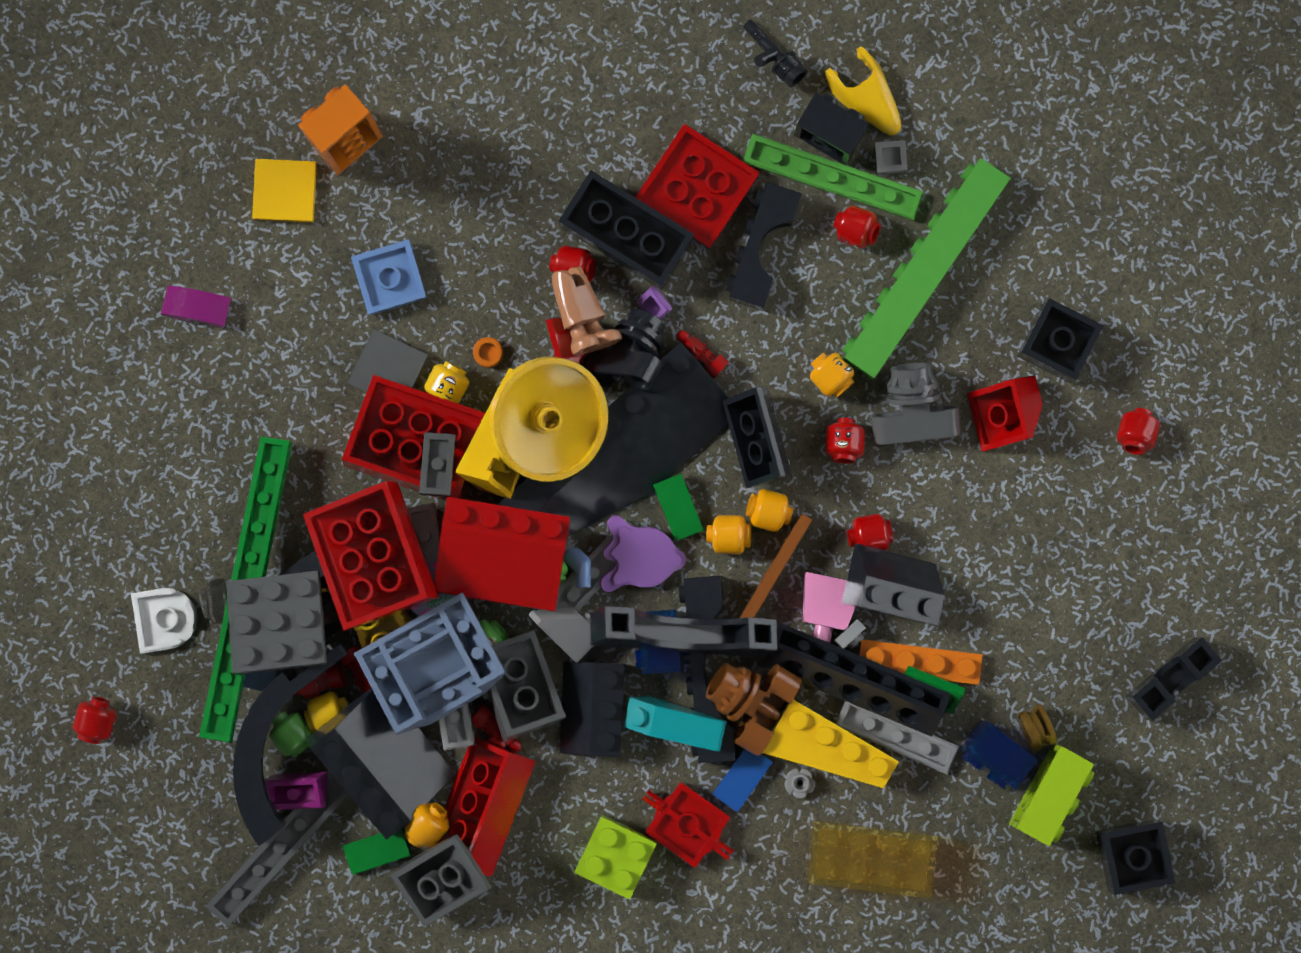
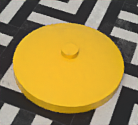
(548, 418)

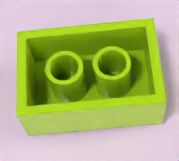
(1052, 795)

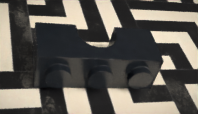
(1178, 672)

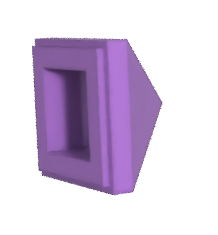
(654, 303)

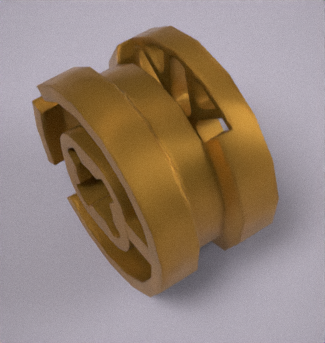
(1034, 730)

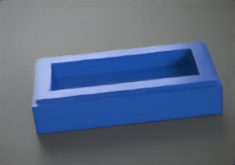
(742, 779)

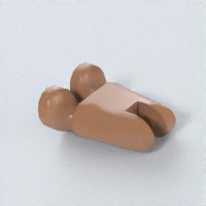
(581, 312)

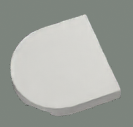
(163, 619)

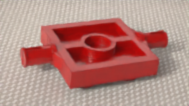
(687, 824)

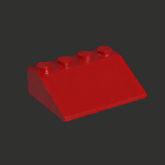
(392, 428)
(501, 554)
(370, 555)

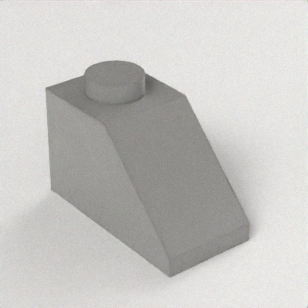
(566, 629)

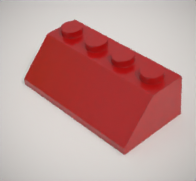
(486, 800)

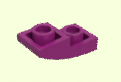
(196, 306)

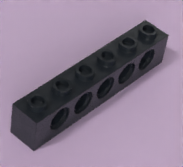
(859, 680)

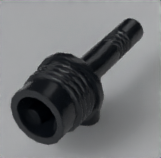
(786, 66)

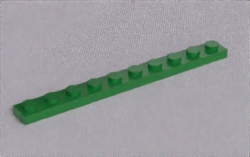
(250, 562)

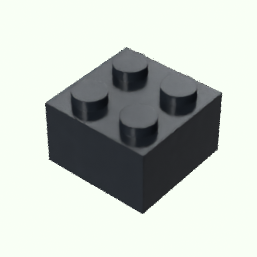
(831, 128)
(1060, 341)
(1135, 856)

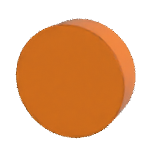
(488, 352)

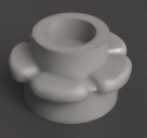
(807, 786)

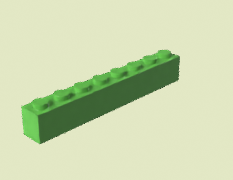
(926, 268)

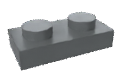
(437, 464)

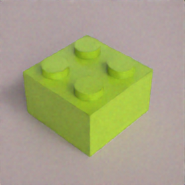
(615, 856)

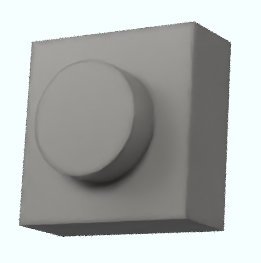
(890, 157)
(851, 635)

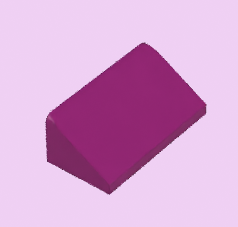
(298, 790)

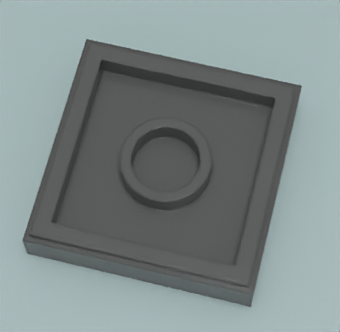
(389, 360)

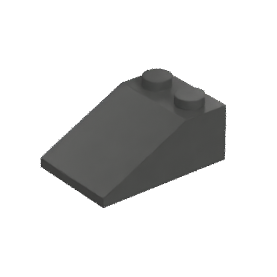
(526, 694)
(440, 880)

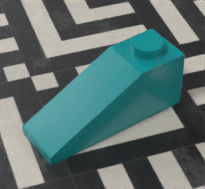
(674, 723)

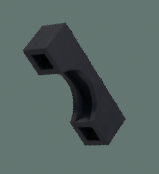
(776, 210)

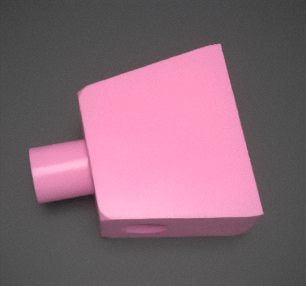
(824, 605)

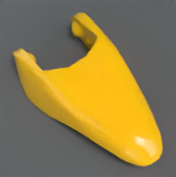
(870, 97)

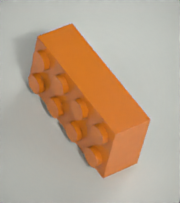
(340, 128)

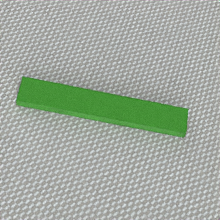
(833, 177)

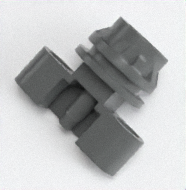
(913, 390)

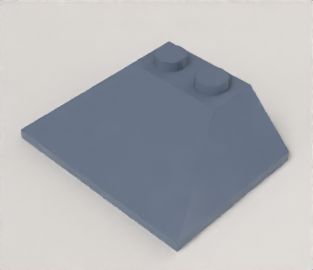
(431, 665)

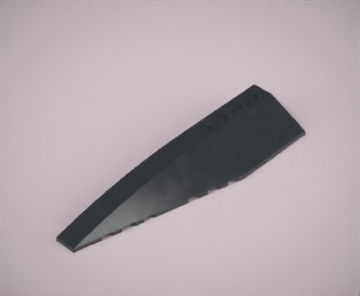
(644, 443)

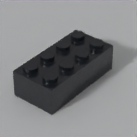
(626, 230)

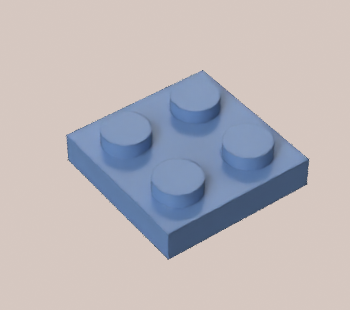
(389, 277)

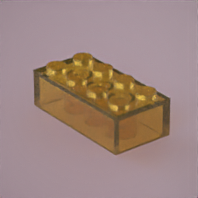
(871, 858)

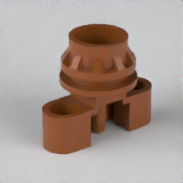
(738, 693)

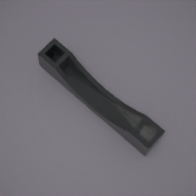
(705, 601)
(644, 630)

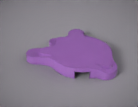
(640, 556)

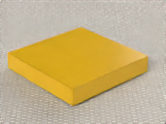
(284, 190)

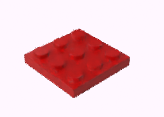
(697, 185)

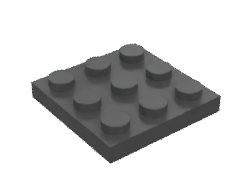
(276, 622)

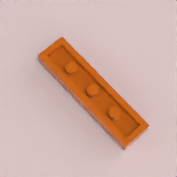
(944, 664)

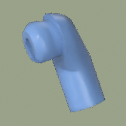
(581, 565)

